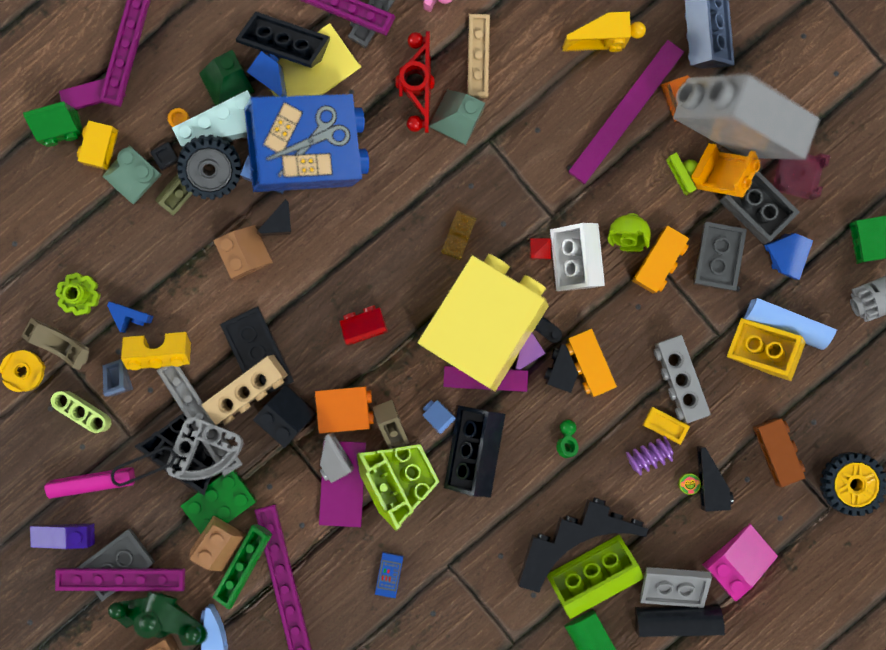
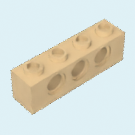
(216, 405)

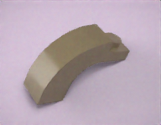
(56, 342)

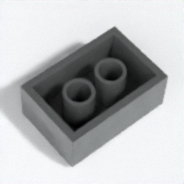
(761, 209)

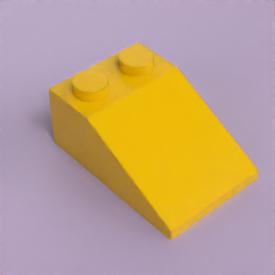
(766, 349)

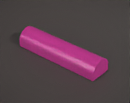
(88, 483)

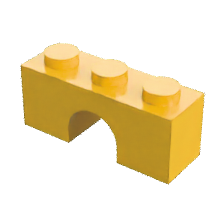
(173, 352)

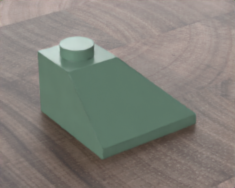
(457, 115)

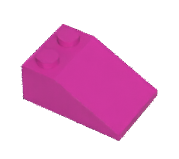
(741, 562)

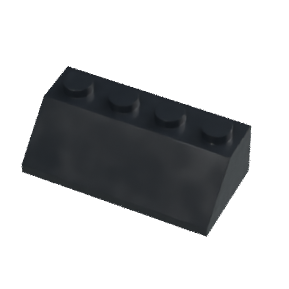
(474, 451)

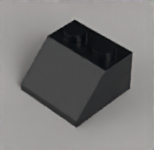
(285, 416)

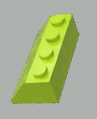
(595, 576)

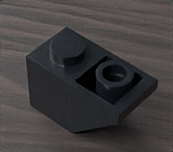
(563, 371)

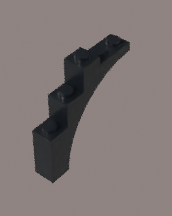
(569, 533)

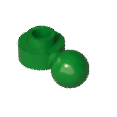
(567, 428)

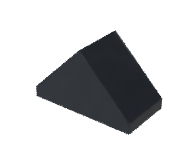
(278, 222)

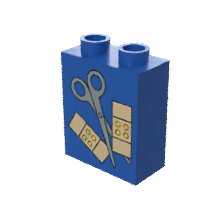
(305, 142)

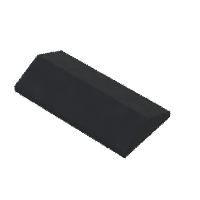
(284, 40)

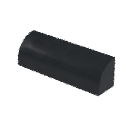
(679, 621)

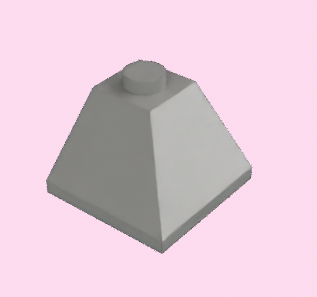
(334, 460)

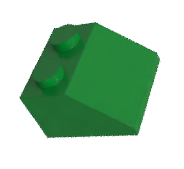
(54, 123)

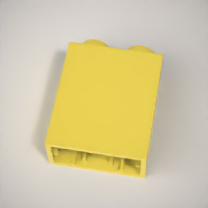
(485, 320)

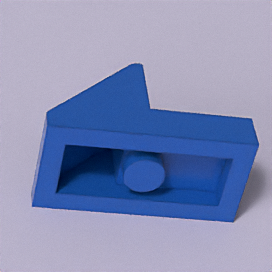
(123, 315)

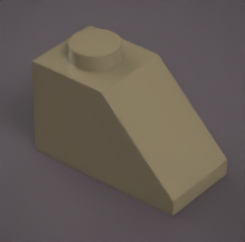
(390, 425)

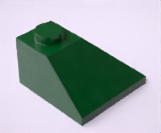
(225, 78)

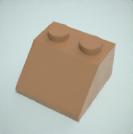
(243, 252)
(217, 545)

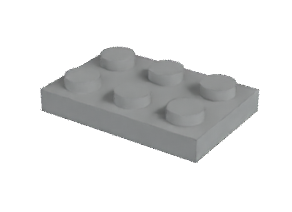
(675, 587)

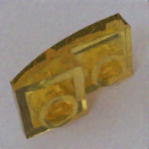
(458, 235)

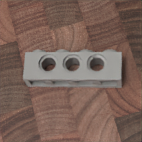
(698, 407)

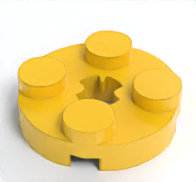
(34, 368)

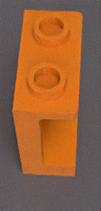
(344, 409)

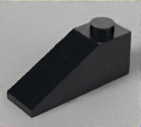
(714, 491)

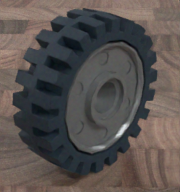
(209, 151)

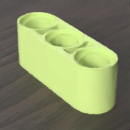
(71, 411)

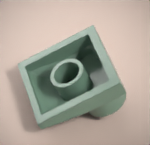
(131, 174)

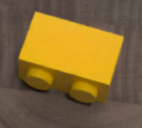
(97, 145)

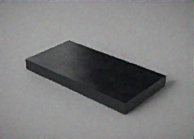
(253, 342)

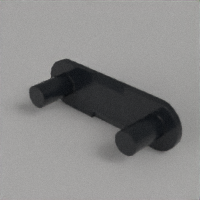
(548, 330)

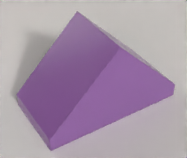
(529, 353)

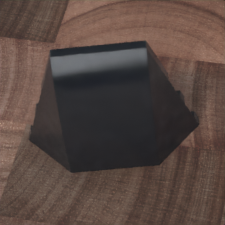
(167, 437)

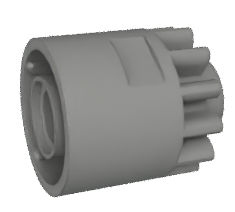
(870, 299)

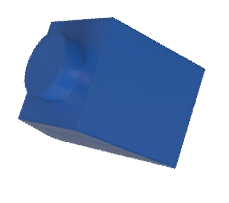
(269, 73)

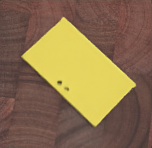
(334, 68)

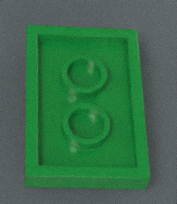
(223, 498)

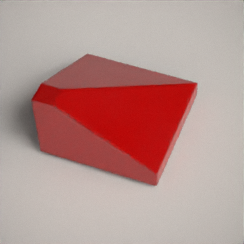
(540, 248)

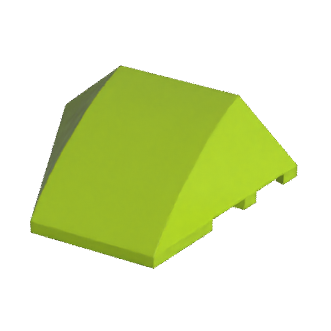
(397, 480)

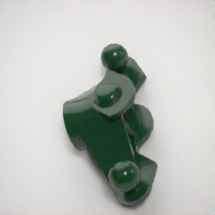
(158, 617)

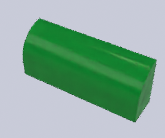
(588, 633)

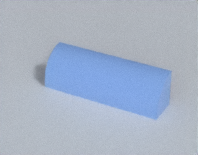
(768, 314)

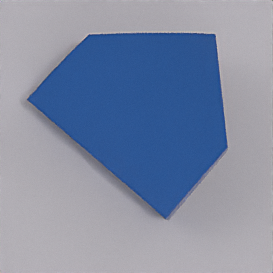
(789, 254)

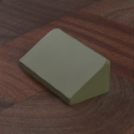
(173, 196)

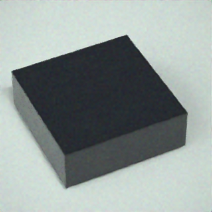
(164, 156)

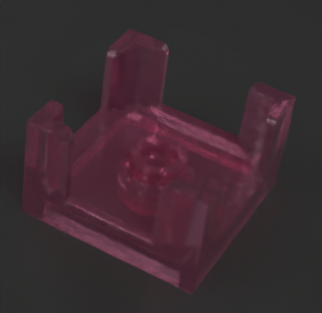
(801, 176)

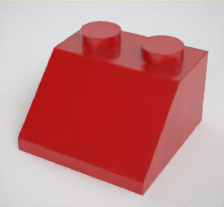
(363, 326)

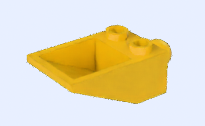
(606, 32)

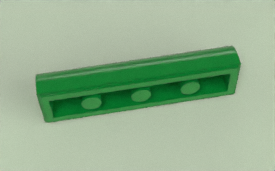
(242, 565)

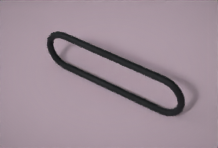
(146, 474)

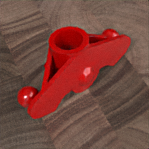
(416, 40)

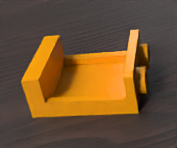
(725, 171)

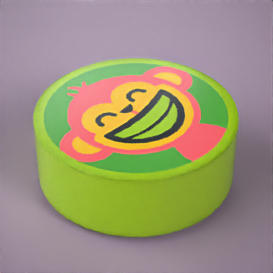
(689, 483)

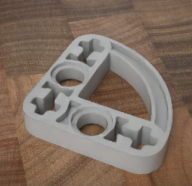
(202, 435)

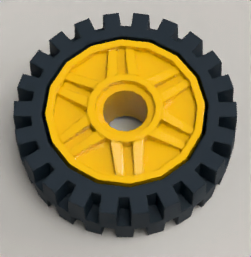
(869, 486)

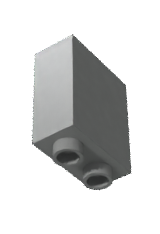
(746, 116)

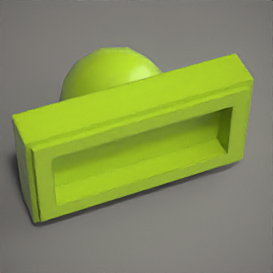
(683, 172)

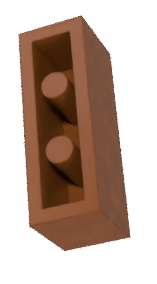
(779, 452)

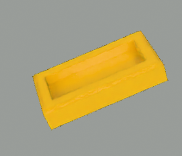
(666, 425)

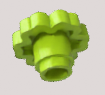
(86, 297)

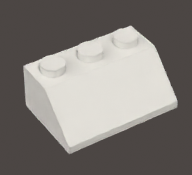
(577, 257)

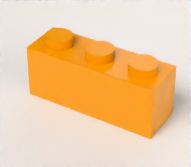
(661, 260)
(590, 363)

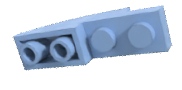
(216, 634)

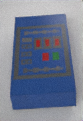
(389, 575)

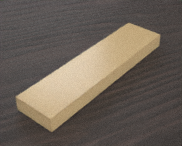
(478, 55)

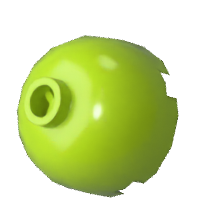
(630, 233)

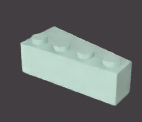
(223, 120)

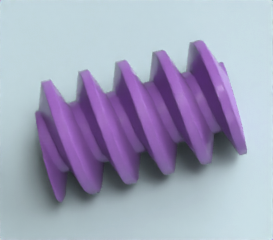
(650, 456)

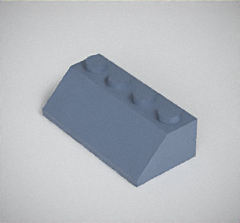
(709, 33)

